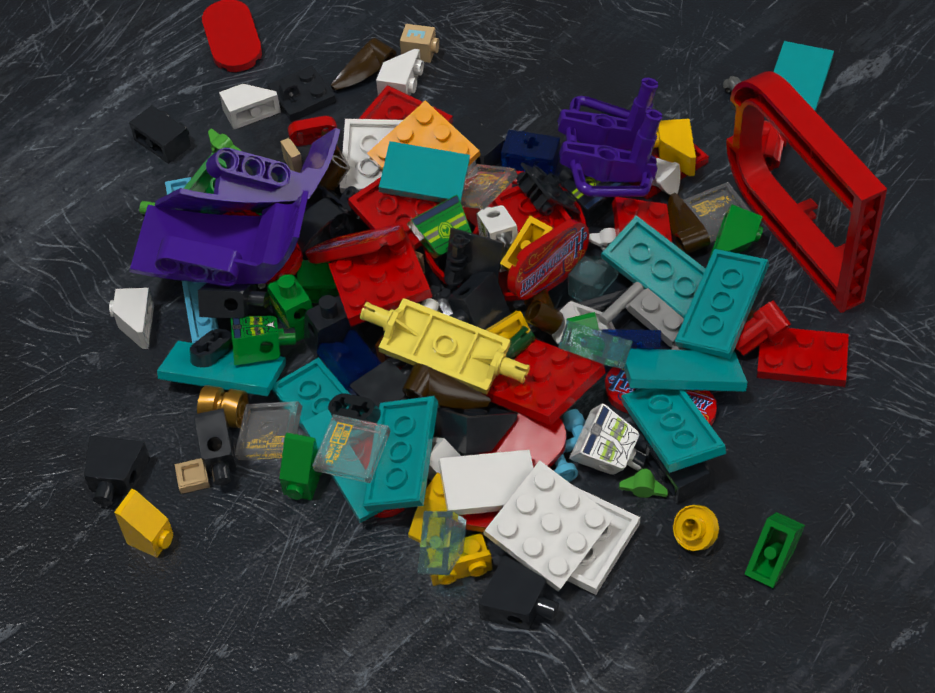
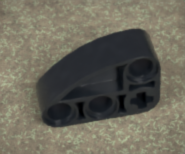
(322, 223)

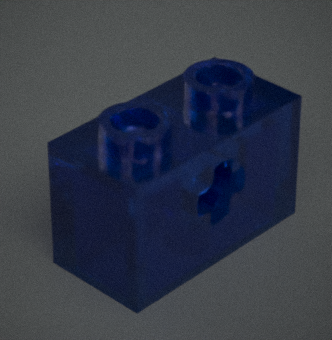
(531, 150)

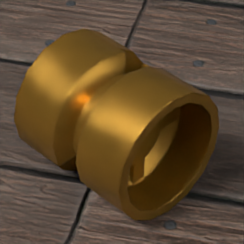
(233, 402)

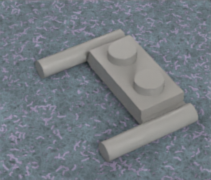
(649, 310)

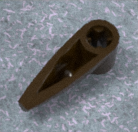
(364, 64)
(336, 170)
(686, 227)
(427, 382)

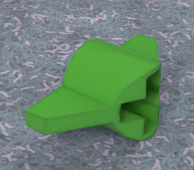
(220, 141)
(643, 485)

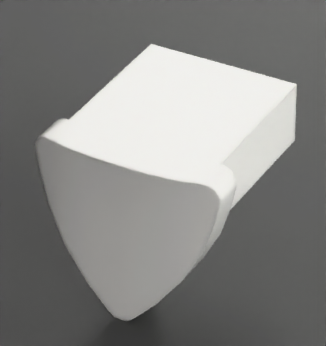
(667, 176)

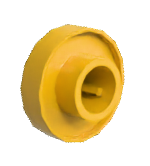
(695, 527)

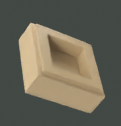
(291, 155)
(191, 476)

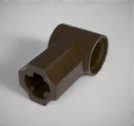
(542, 313)

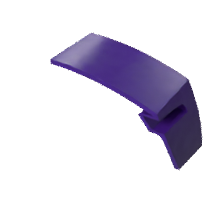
(239, 191)
(218, 246)

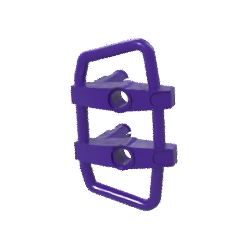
(606, 143)

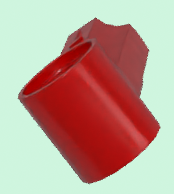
(772, 145)
(765, 324)

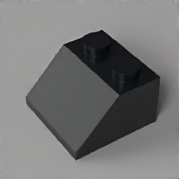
(474, 428)

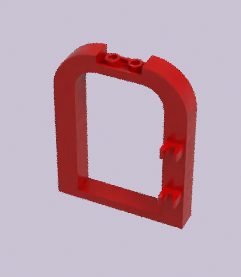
(839, 270)

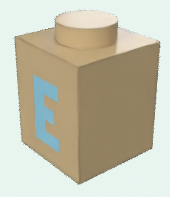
(420, 38)

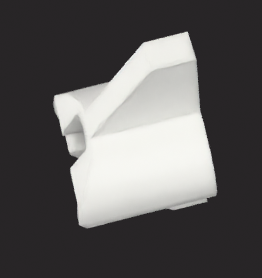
(603, 238)

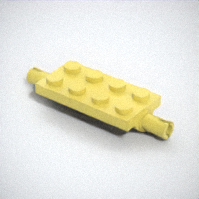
(444, 344)

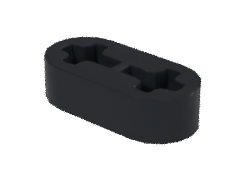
(211, 348)
(356, 405)

